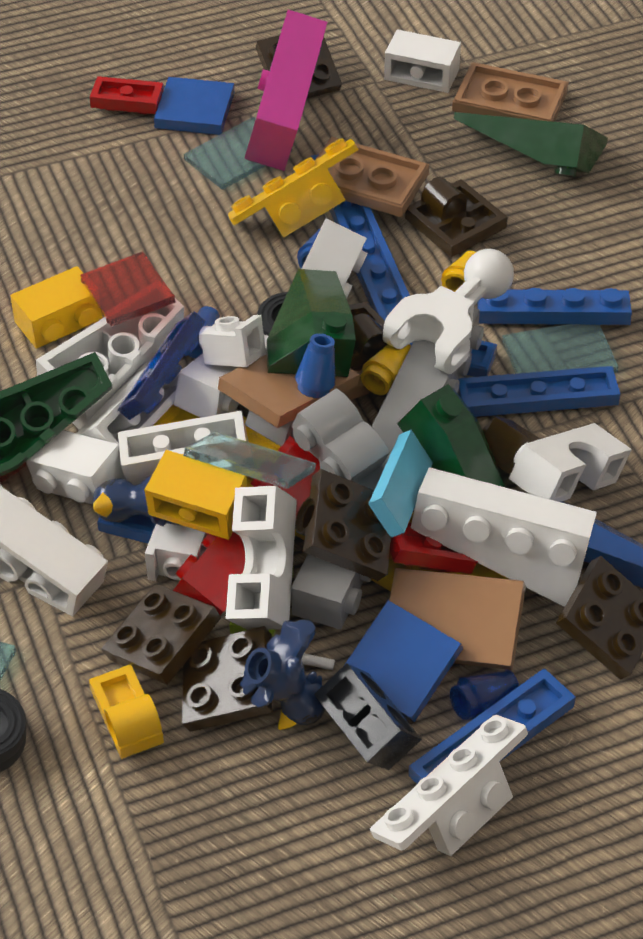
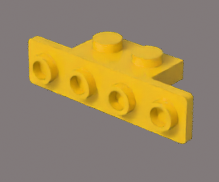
(301, 195)

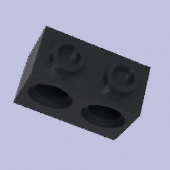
(367, 717)

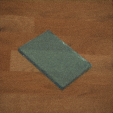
(224, 156)
(559, 349)
(250, 459)

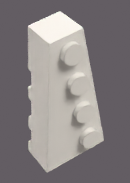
(119, 348)
(506, 531)
(46, 556)

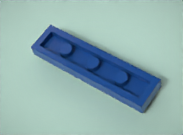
(557, 307)
(540, 391)
(533, 703)

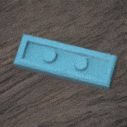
(399, 484)

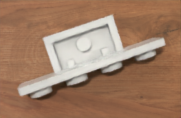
(457, 793)

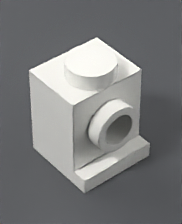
(233, 341)
(170, 548)

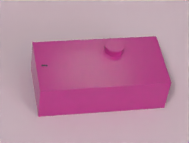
(285, 90)

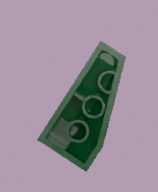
(556, 144)
(311, 307)
(45, 406)
(452, 436)

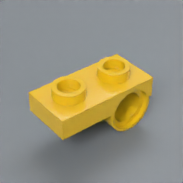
(127, 711)

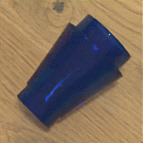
(480, 692)

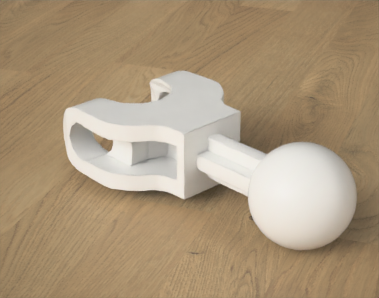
(448, 315)

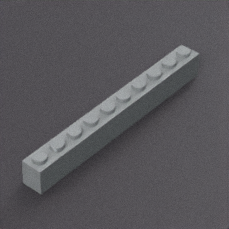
(331, 592)

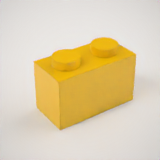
(54, 308)
(193, 494)

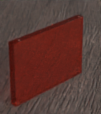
(127, 289)

